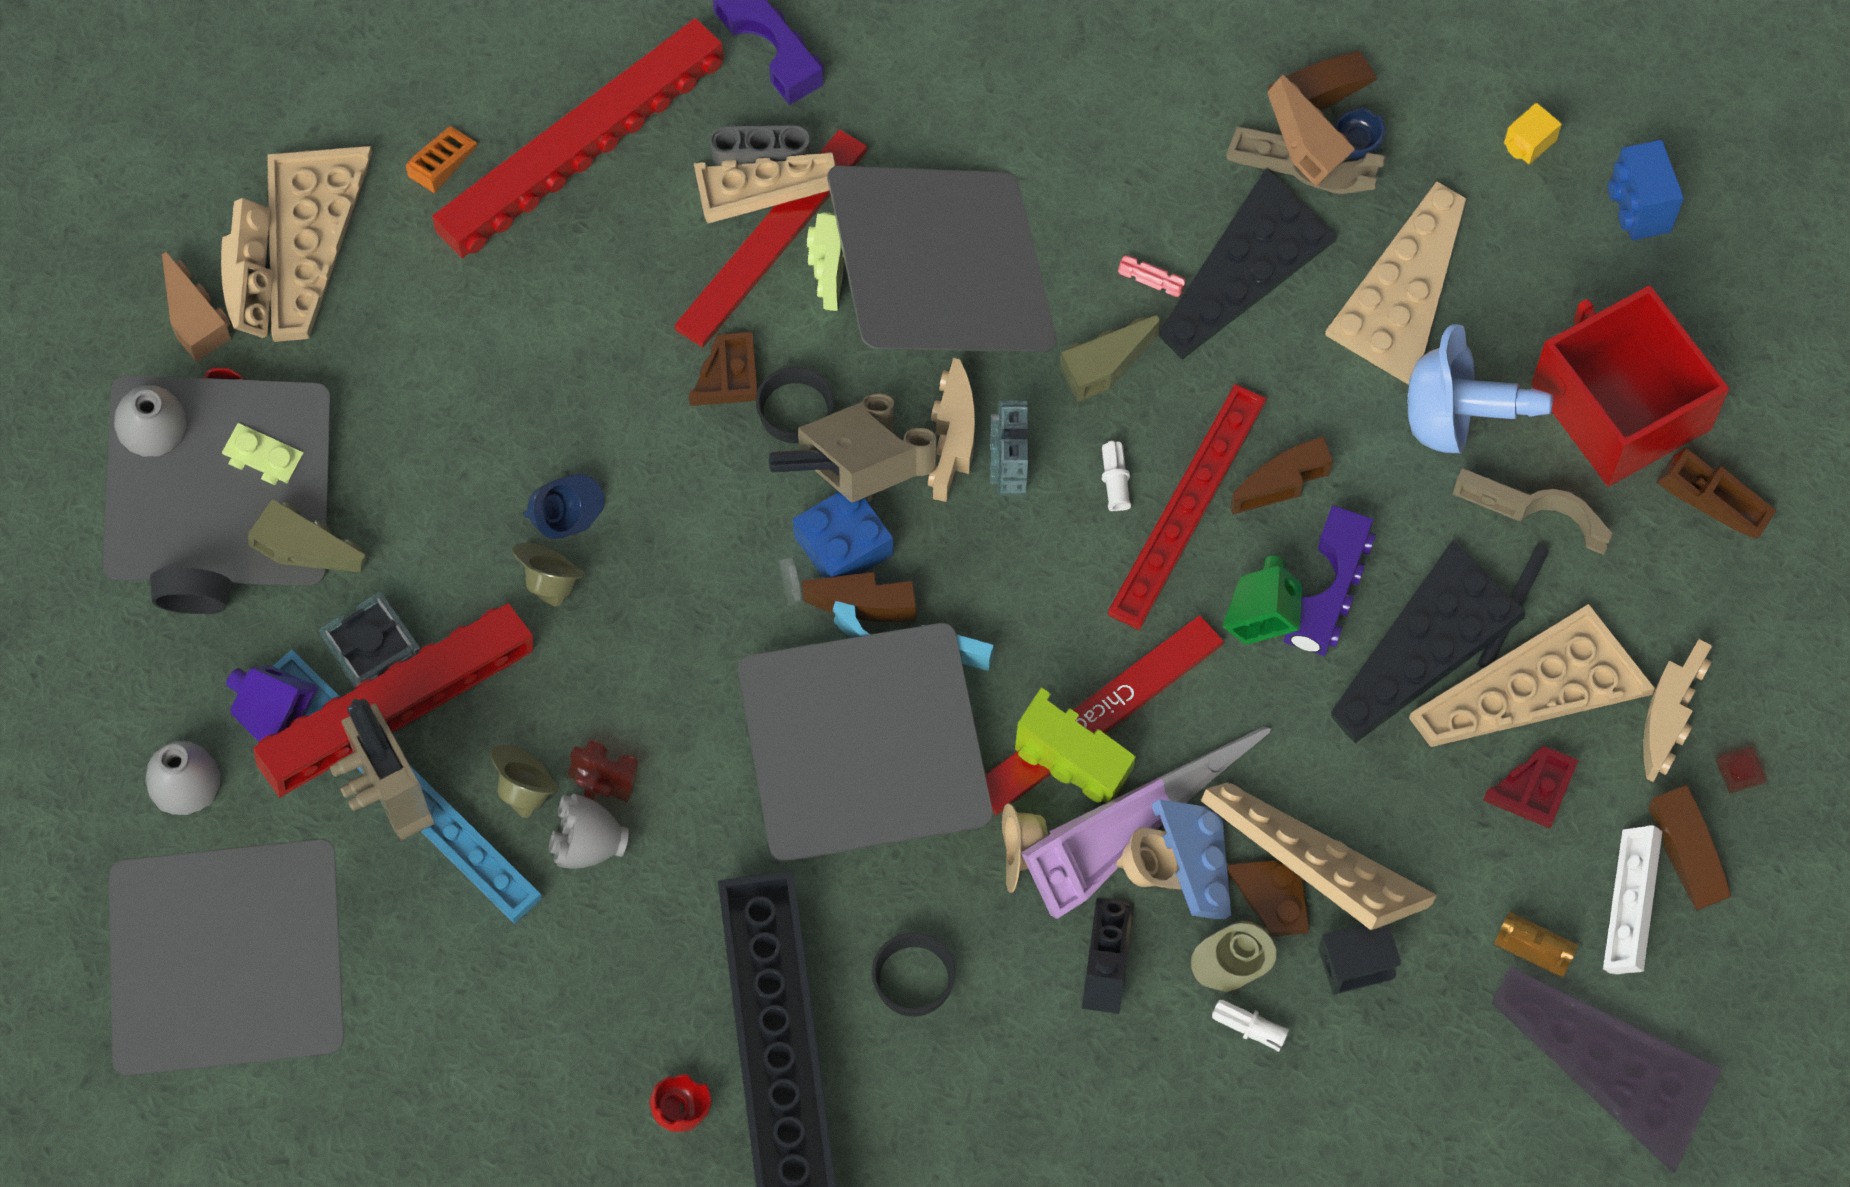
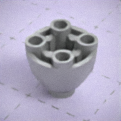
(153, 431)
(182, 778)
(586, 834)

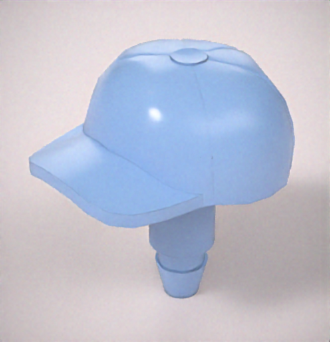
(1447, 395)

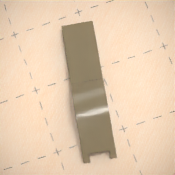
(1270, 152)
(1519, 505)

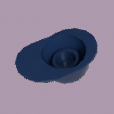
(565, 506)

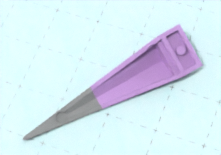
(1085, 850)

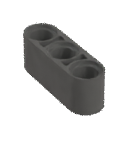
(745, 140)

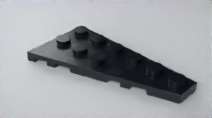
(1256, 253)
(1439, 630)

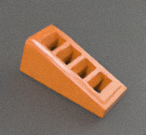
(435, 179)

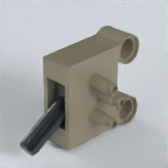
(859, 450)
(384, 771)

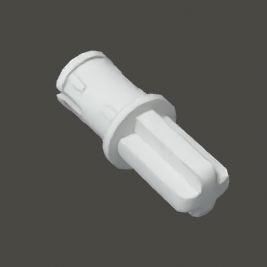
(1116, 476)
(1250, 1024)

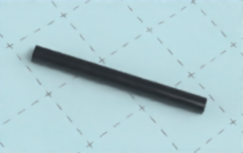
(1518, 595)

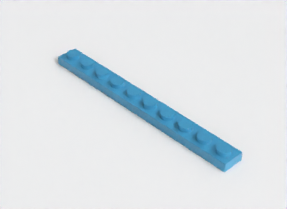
(451, 832)

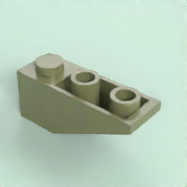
(1102, 361)
(296, 541)

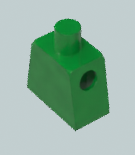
(1265, 604)

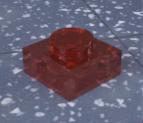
(1740, 770)

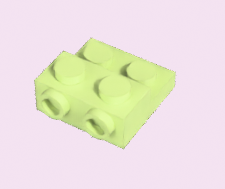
(827, 258)
(262, 453)

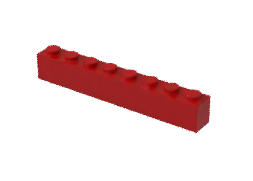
(400, 694)

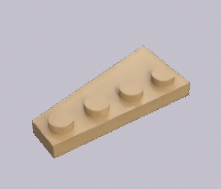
(754, 186)

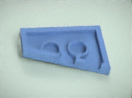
(1199, 849)

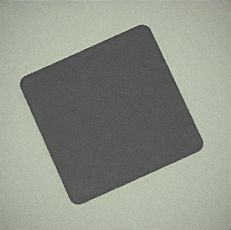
(940, 260)
(196, 506)
(863, 742)
(224, 957)

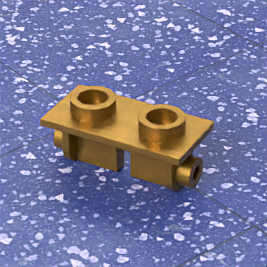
(1536, 944)

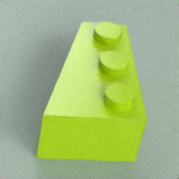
(1071, 751)

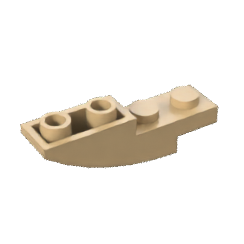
(243, 268)
(956, 429)
(1668, 710)

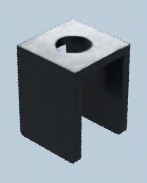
(1358, 957)

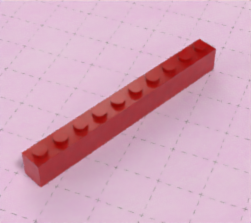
(578, 138)

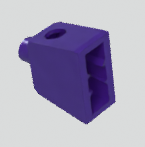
(269, 699)

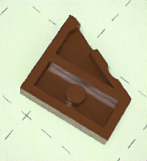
(728, 372)
(1273, 894)

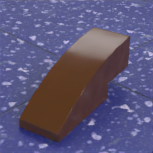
(1333, 79)
(1283, 476)
(1716, 494)
(872, 602)
(1690, 847)

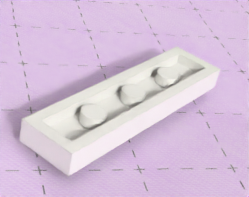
(1632, 900)

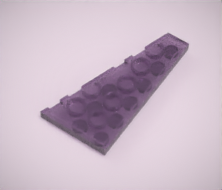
(1631, 1074)

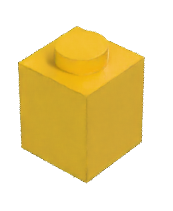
(1532, 134)

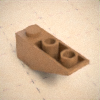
(1309, 137)
(191, 316)

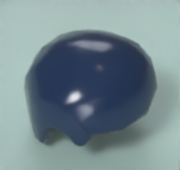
(1362, 128)

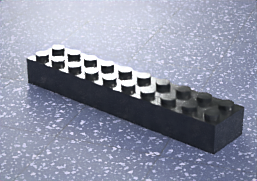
(776, 1032)

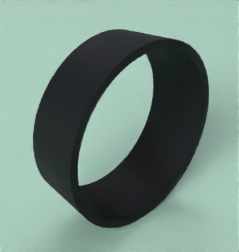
(789, 376)
(190, 590)
(907, 940)

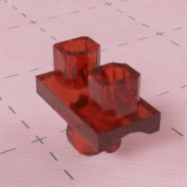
(601, 775)

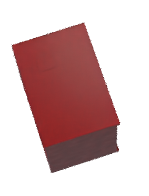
(1629, 384)

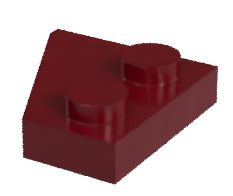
(1535, 787)

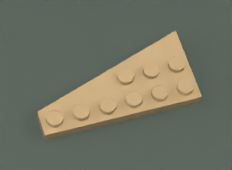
(309, 214)
(1397, 300)
(1550, 676)
(1343, 875)

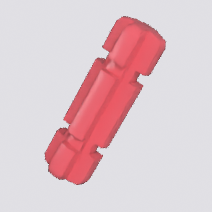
(1152, 275)

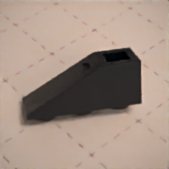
(1107, 956)

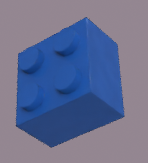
(1645, 190)
(842, 536)

